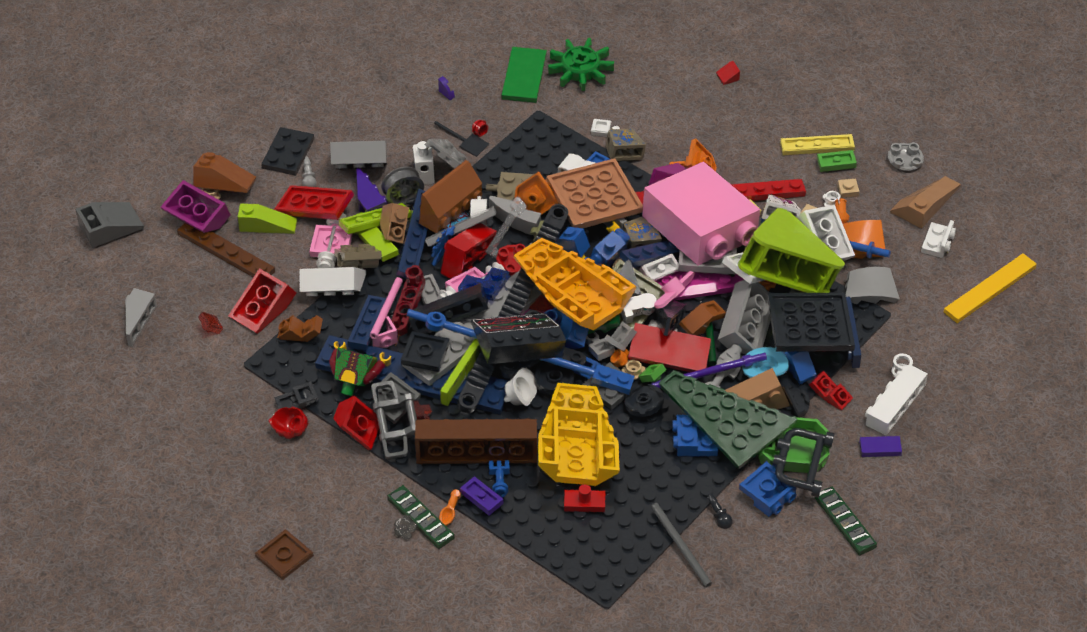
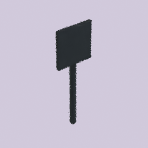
(473, 144)

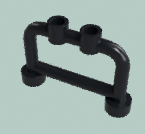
(780, 460)

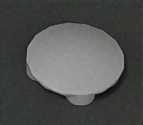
(905, 156)

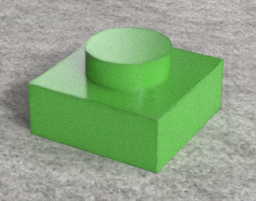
(652, 373)

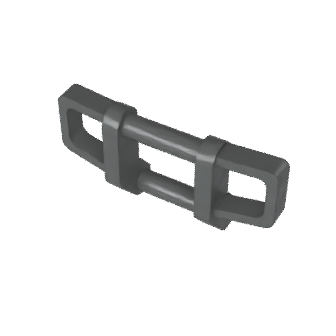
(398, 402)

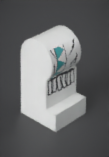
(637, 306)

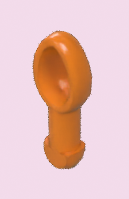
(448, 513)

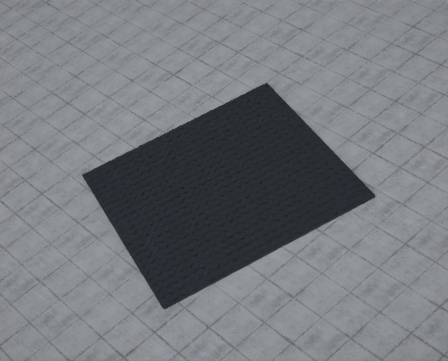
(587, 550)

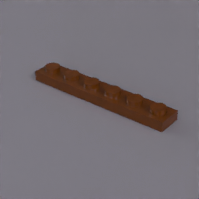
(225, 250)

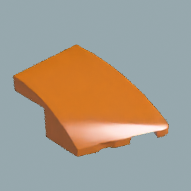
(865, 232)

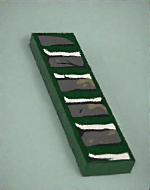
(426, 521)
(846, 521)

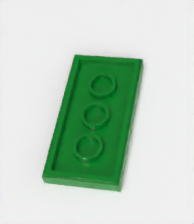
(524, 74)

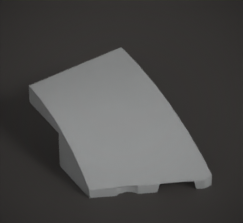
(871, 285)

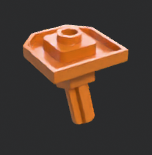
(697, 154)
(536, 194)

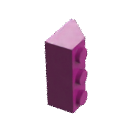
(196, 208)

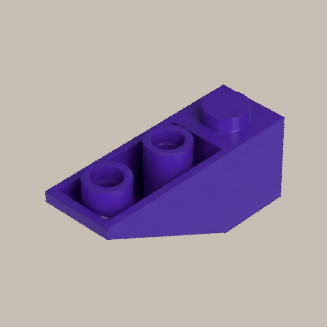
(368, 194)

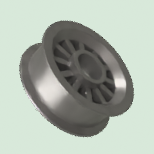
(401, 185)

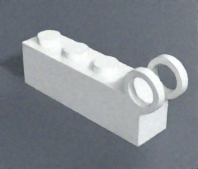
(897, 396)

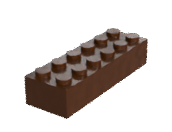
(475, 441)

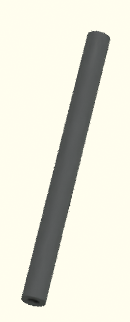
(681, 545)

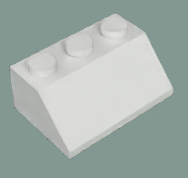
(828, 228)
(331, 280)

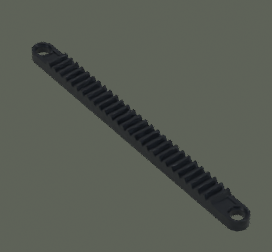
(513, 306)

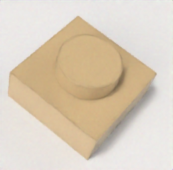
(848, 188)

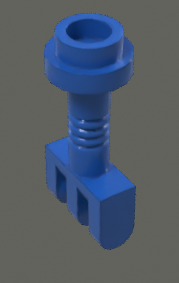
(499, 487)

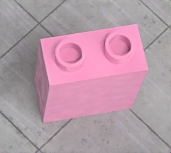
(700, 213)

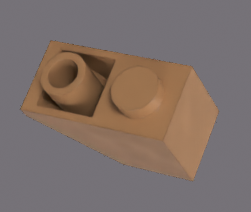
(394, 222)

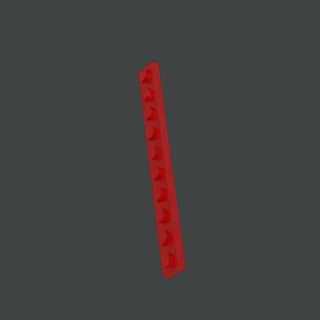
(762, 190)

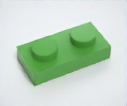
(836, 160)

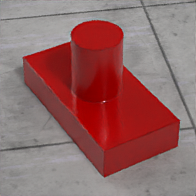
(584, 500)

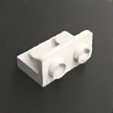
(938, 239)

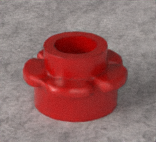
(480, 127)

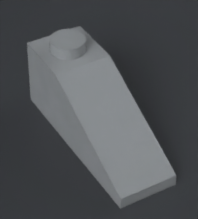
(139, 308)

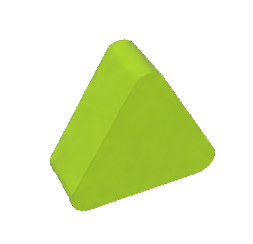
(790, 255)

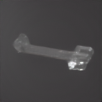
(518, 208)

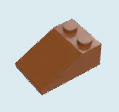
(219, 173)

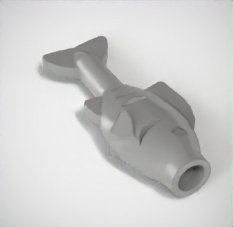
(729, 355)

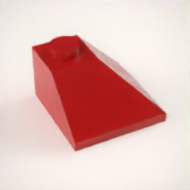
(357, 421)

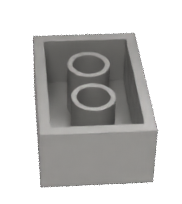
(358, 153)

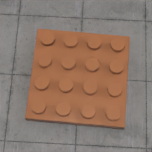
(595, 194)

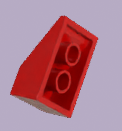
(262, 301)

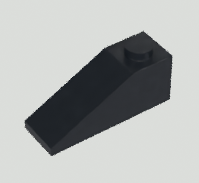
(670, 316)

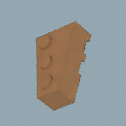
(763, 389)

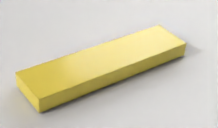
(817, 144)

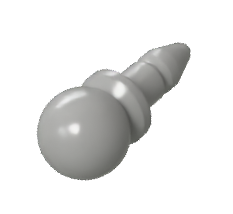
(309, 180)

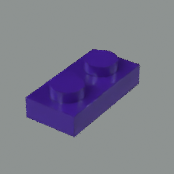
(481, 495)

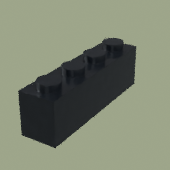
(454, 307)

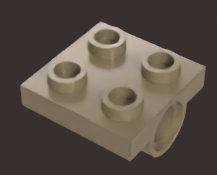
(362, 256)

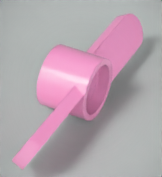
(672, 289)

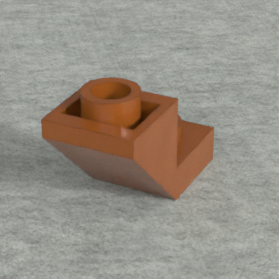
(700, 317)
(296, 330)

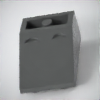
(107, 221)

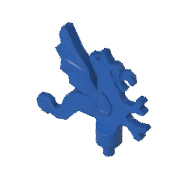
(438, 250)

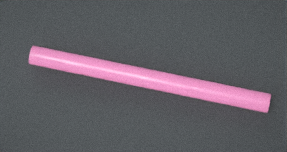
(386, 307)

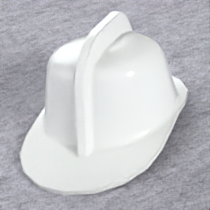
(521, 388)

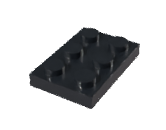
(288, 151)

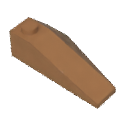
(924, 203)

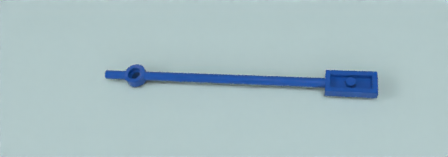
(601, 375)

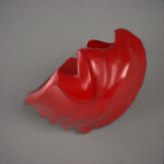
(289, 422)

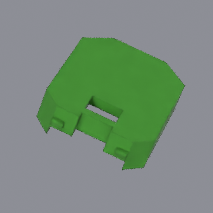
(800, 448)

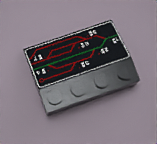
(519, 338)

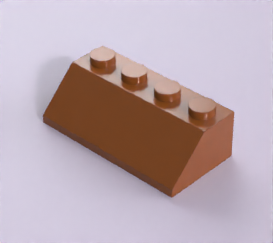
(449, 197)

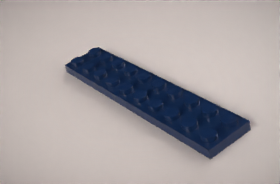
(491, 400)

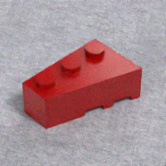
(466, 249)

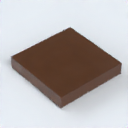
(284, 554)

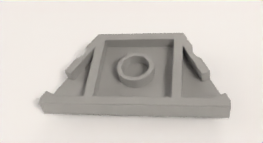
(446, 151)

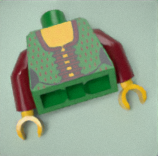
(355, 367)

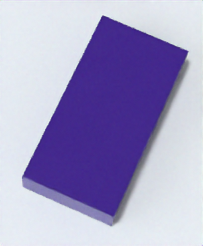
(880, 446)

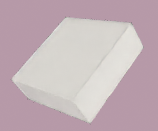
(600, 127)

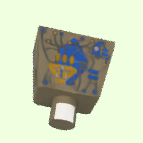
(624, 144)
(641, 233)

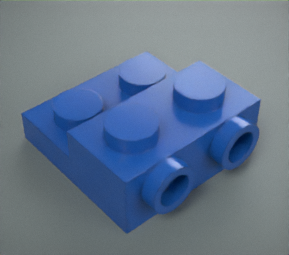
(691, 439)
(767, 490)

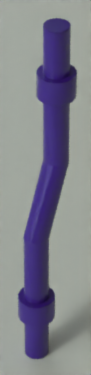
(745, 361)

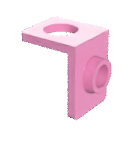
(386, 338)

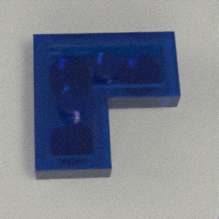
(491, 283)

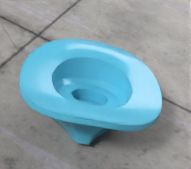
(775, 360)

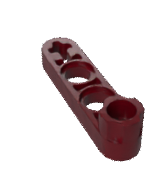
(414, 276)

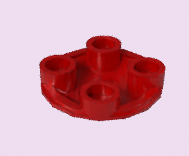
(506, 258)

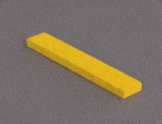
(990, 288)

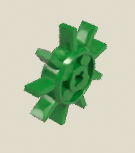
(580, 64)

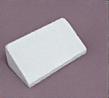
(660, 268)

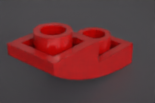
(833, 394)

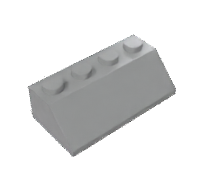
(746, 317)

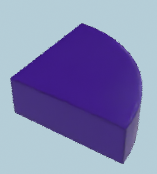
(444, 89)

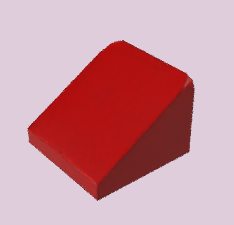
(729, 73)

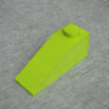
(264, 220)

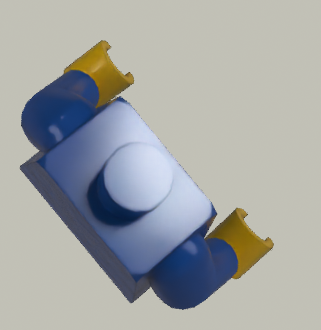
(610, 247)

